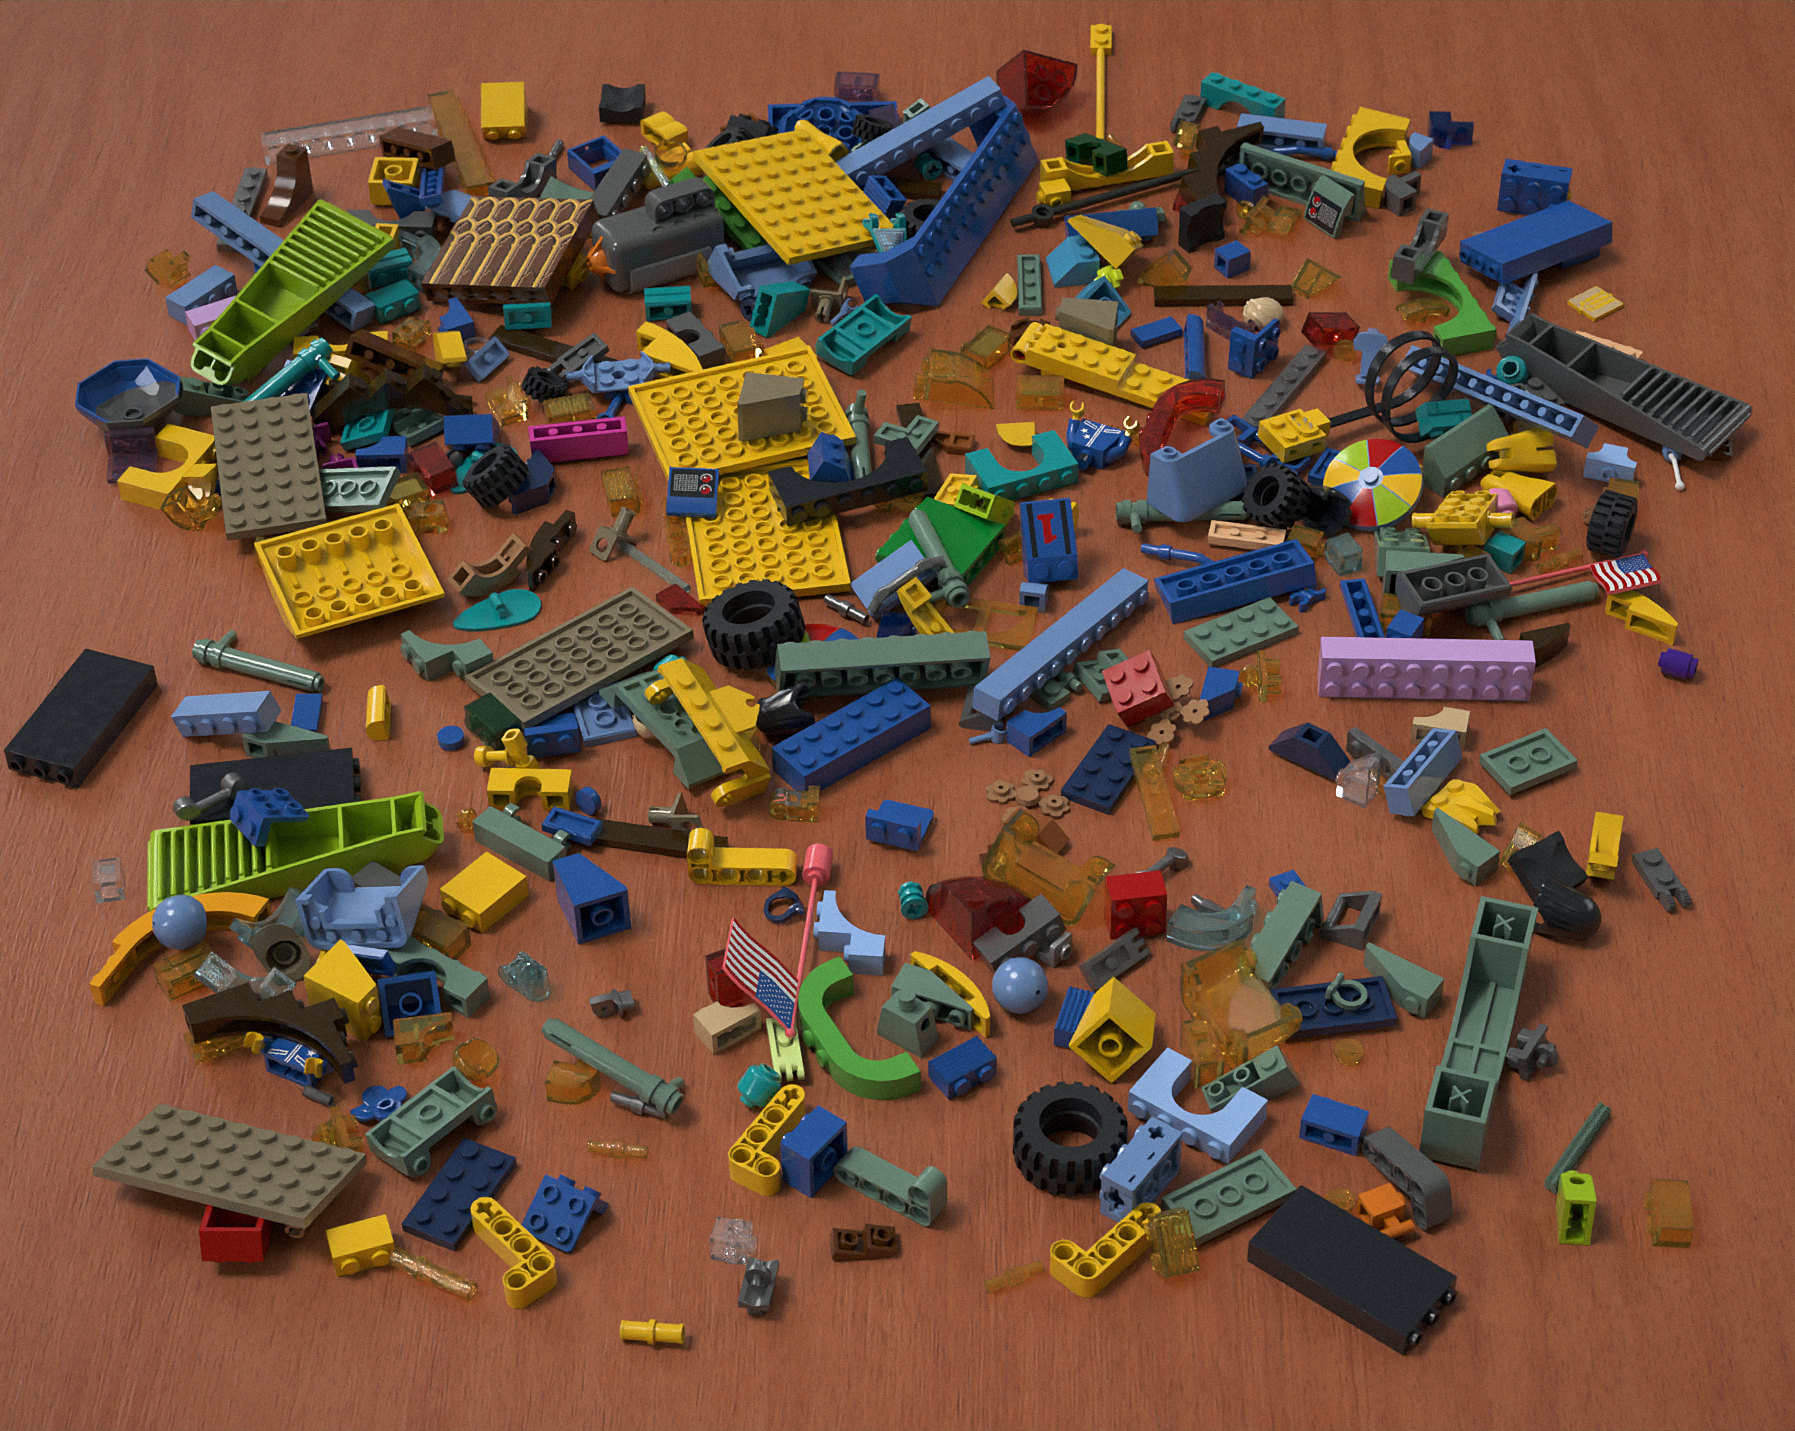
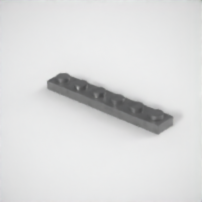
(246, 197)
(1286, 385)

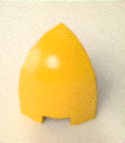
(1002, 294)
(1017, 433)

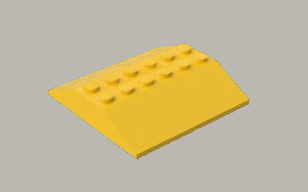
(347, 571)

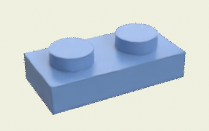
(486, 359)

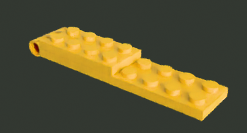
(1095, 365)

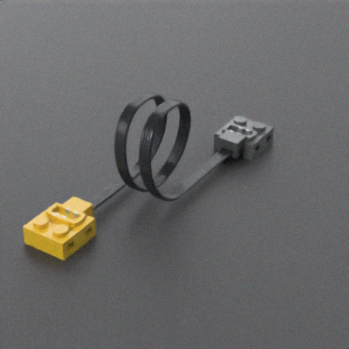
(1305, 433)

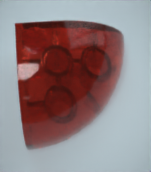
(1036, 81)
(974, 905)

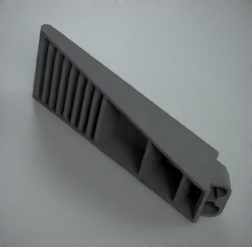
(1626, 388)

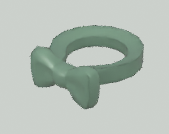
(1331, 992)

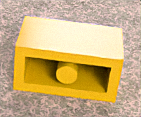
(360, 1245)

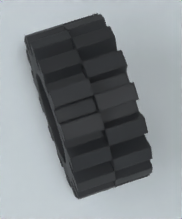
(869, 127)
(543, 384)

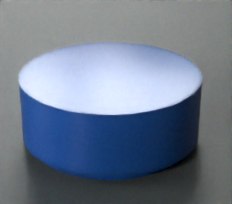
(450, 738)
(588, 800)

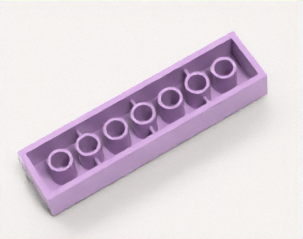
(1425, 668)

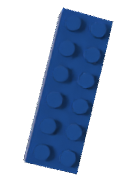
(852, 737)

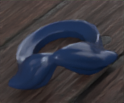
(793, 910)

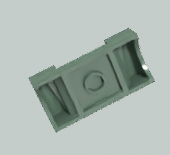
(426, 1118)

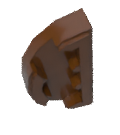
(1020, 326)

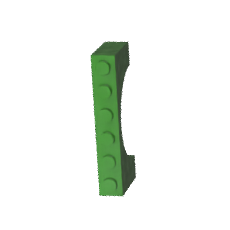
(1468, 330)

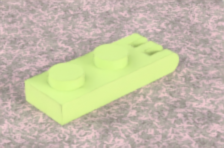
(784, 1051)

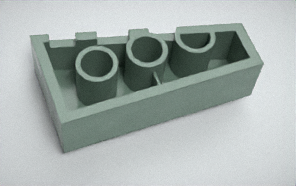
(1285, 930)

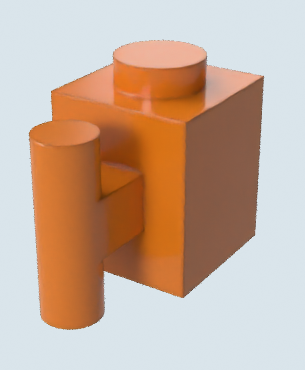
(1384, 1210)

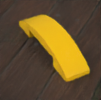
(920, 611)
(959, 984)

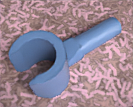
(845, 311)
(996, 735)

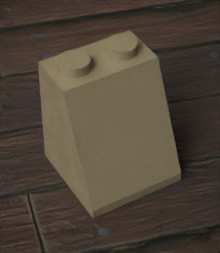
(1089, 318)
(771, 406)

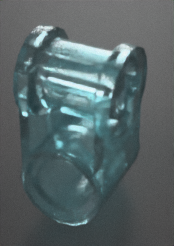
(526, 977)

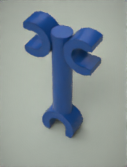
(617, 398)
(1306, 597)

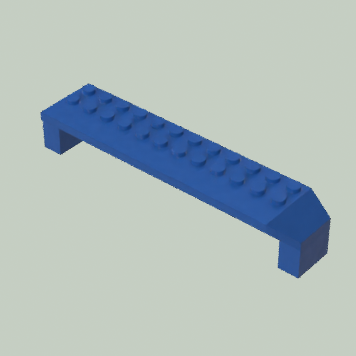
(933, 259)

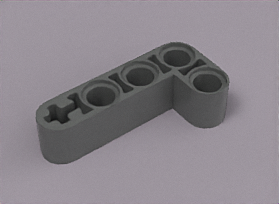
(1413, 1174)

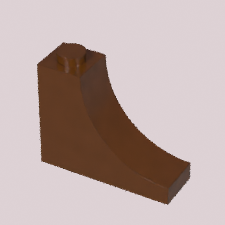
(291, 186)

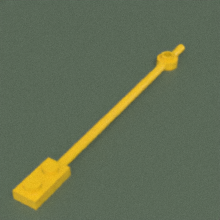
(1100, 45)

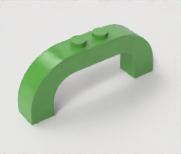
(857, 1075)

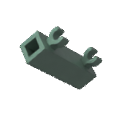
(518, 842)

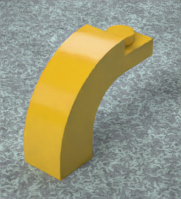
(1604, 845)

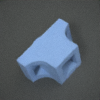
(1609, 463)

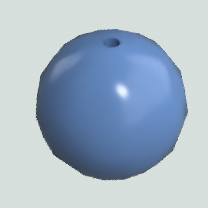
(179, 922)
(1020, 985)

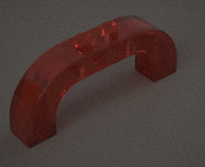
(1173, 404)

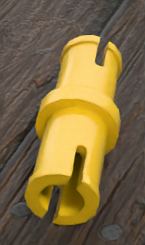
(652, 1331)

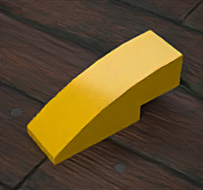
(1642, 616)

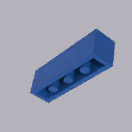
(1138, 220)

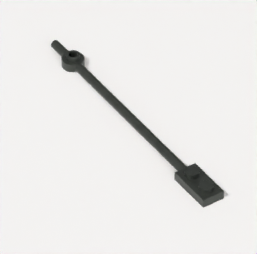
(1043, 214)

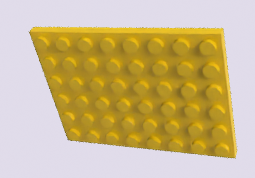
(792, 195)
(695, 414)
(755, 543)

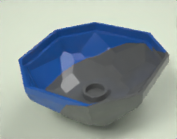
(128, 394)

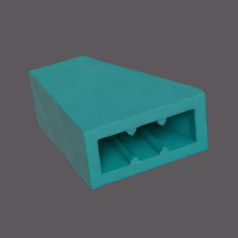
(777, 306)

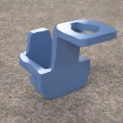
(1370, 344)

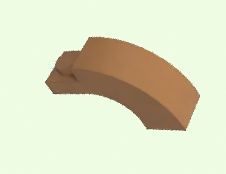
(492, 574)

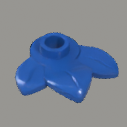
(379, 1103)

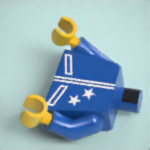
(1096, 443)
(289, 1059)

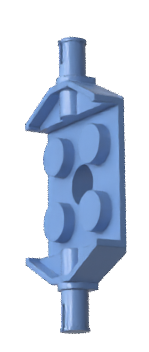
(605, 375)

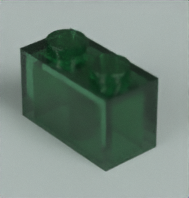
(490, 720)

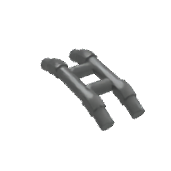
(919, 567)

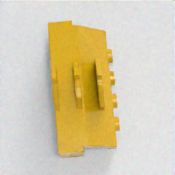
(722, 721)

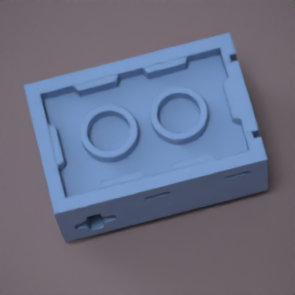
(1141, 1169)

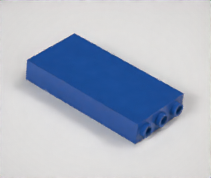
(1535, 242)

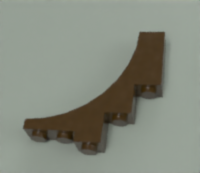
(1214, 151)
(388, 391)
(280, 1016)

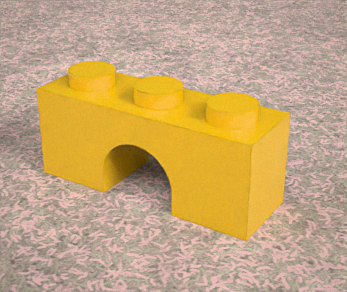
(512, 784)

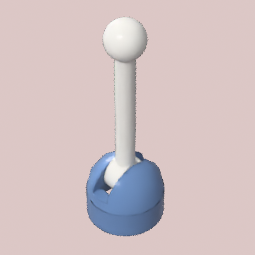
(1673, 458)

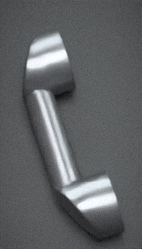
(188, 810)
(1175, 859)

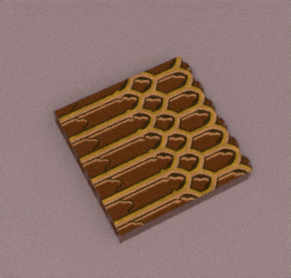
(510, 250)

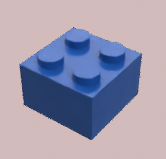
(813, 1151)

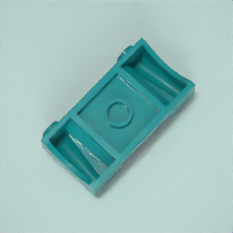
(860, 335)

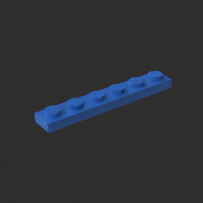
(432, 187)

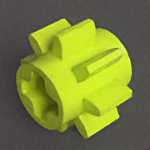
(1114, 276)

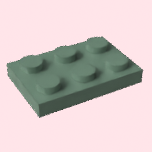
(1528, 761)

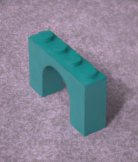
(1055, 469)

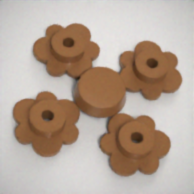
(1193, 712)
(1028, 794)

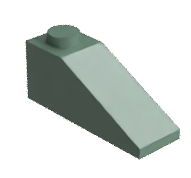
(1466, 852)
(1406, 983)

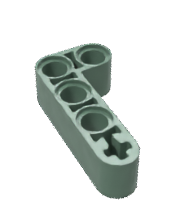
(911, 1196)

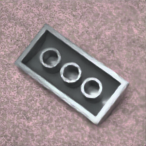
(1451, 585)

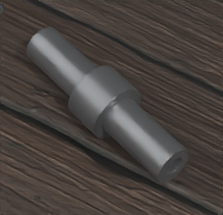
(846, 609)
(636, 1105)

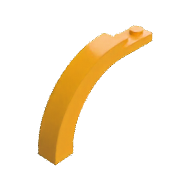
(139, 940)

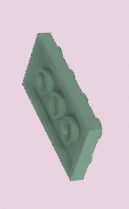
(357, 488)
(1240, 632)
(1231, 1195)

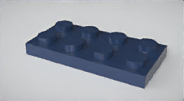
(1105, 770)
(1325, 1017)
(445, 1206)

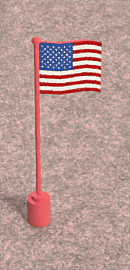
(1613, 574)
(761, 972)

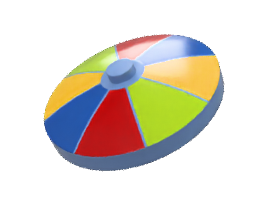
(1379, 481)

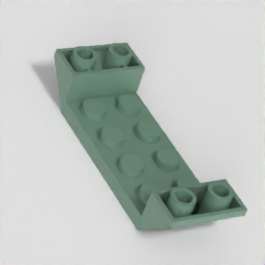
(671, 726)

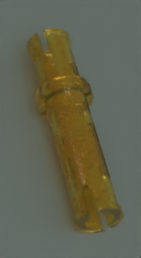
(423, 1269)

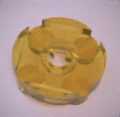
(1199, 788)

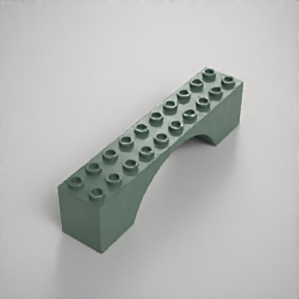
(1480, 1033)

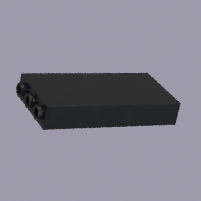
(81, 718)
(309, 777)
(1352, 1270)

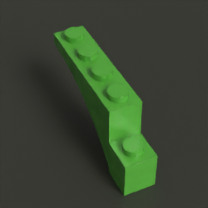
(734, 222)

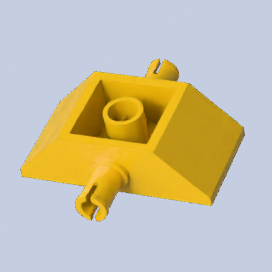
(1464, 519)

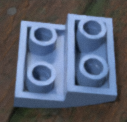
(452, 205)

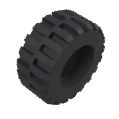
(750, 622)
(1067, 1109)

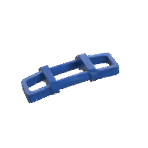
(1249, 436)

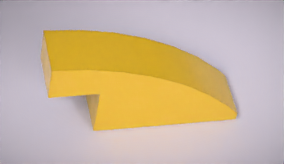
(665, 348)

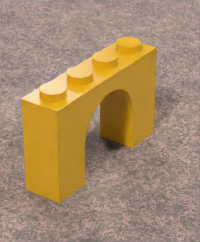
(175, 444)

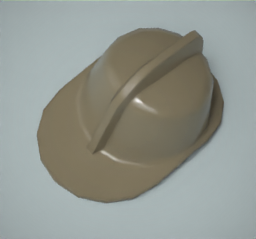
(281, 948)

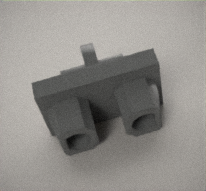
(1535, 1052)
(758, 1286)

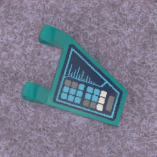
(888, 237)

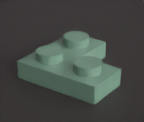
(919, 432)

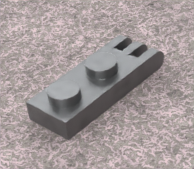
(1113, 959)

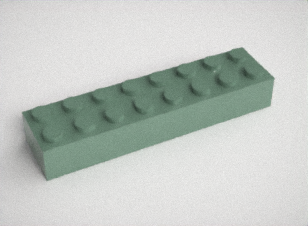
(871, 662)

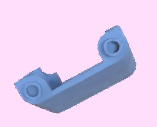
(748, 269)
(1198, 479)
(361, 916)

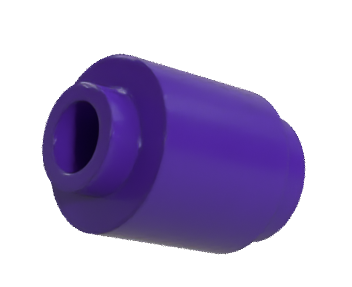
(1678, 664)

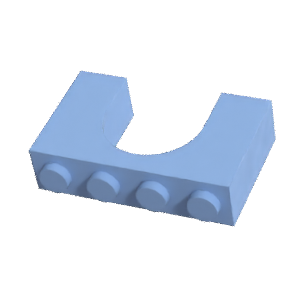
(1216, 1134)

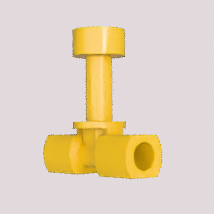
(513, 754)

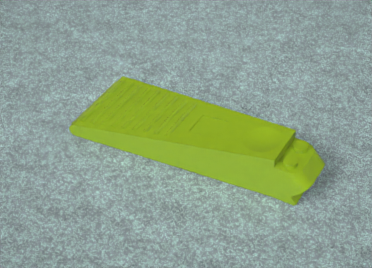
(289, 293)
(341, 836)

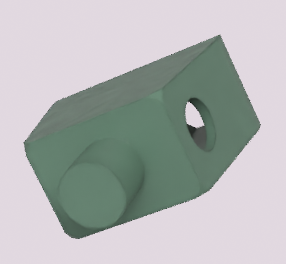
(908, 1023)

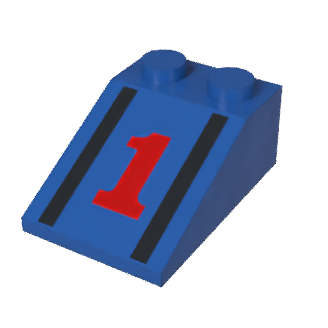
(1048, 540)

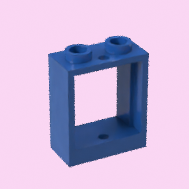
(597, 149)

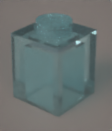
(1343, 554)

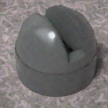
(455, 458)

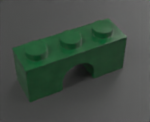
(1104, 155)

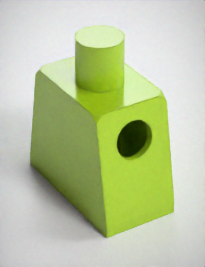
(994, 507)
(1576, 1194)

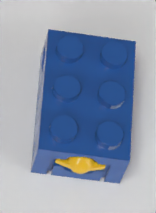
(1532, 186)

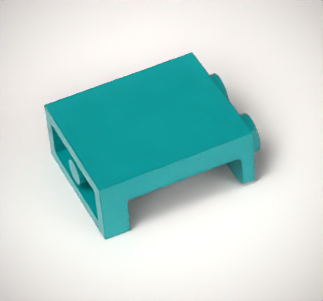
(528, 315)

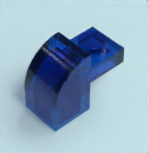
(1448, 132)

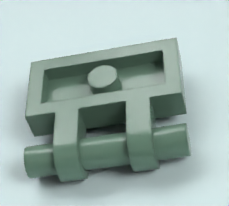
(1056, 694)

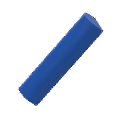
(1194, 348)
(1361, 608)

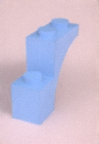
(834, 933)

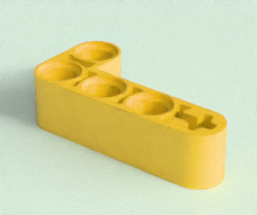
(737, 865)
(752, 1154)
(531, 1264)
(1092, 1270)

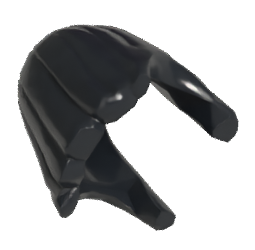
(1327, 510)
(782, 712)
(1566, 911)

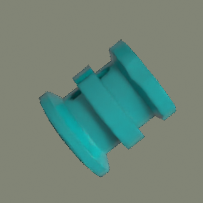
(928, 166)
(912, 900)

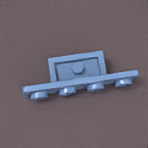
(1512, 301)

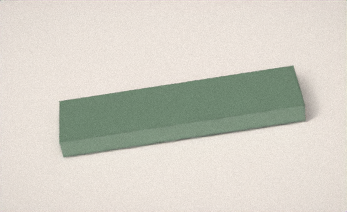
(1029, 285)

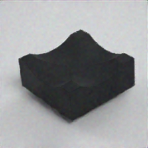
(622, 104)
(755, 129)
(1201, 222)
(1543, 860)

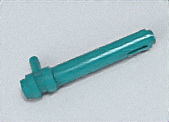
(306, 361)

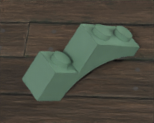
(438, 659)

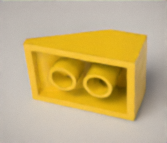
(1112, 242)

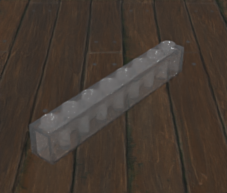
(346, 134)

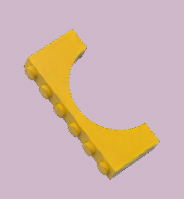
(1366, 131)

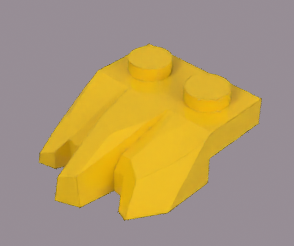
(1464, 803)

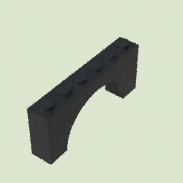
(808, 500)

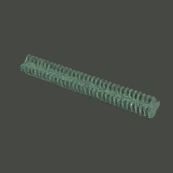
(1578, 1146)

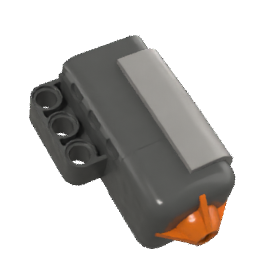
(657, 240)

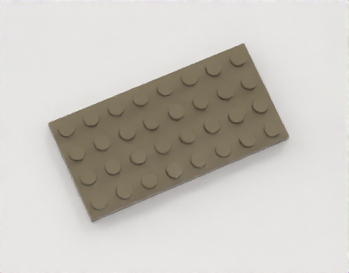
(267, 466)
(580, 656)
(231, 1165)

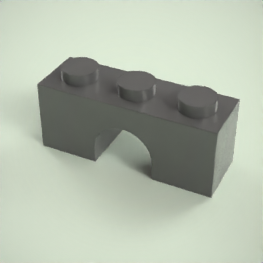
(700, 340)
(1041, 926)

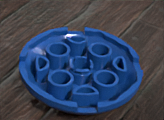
(828, 115)

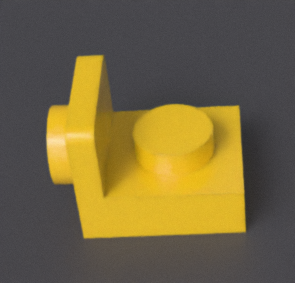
(1400, 160)

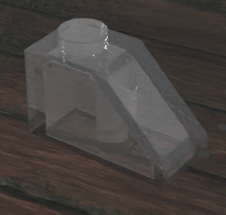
(1360, 779)

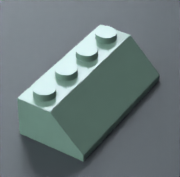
(1461, 452)

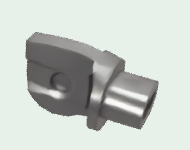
(612, 1002)

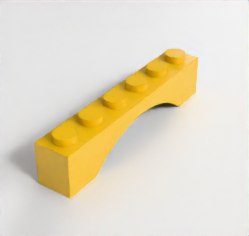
(1148, 162)

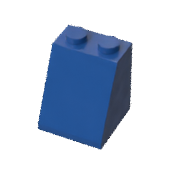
(590, 898)

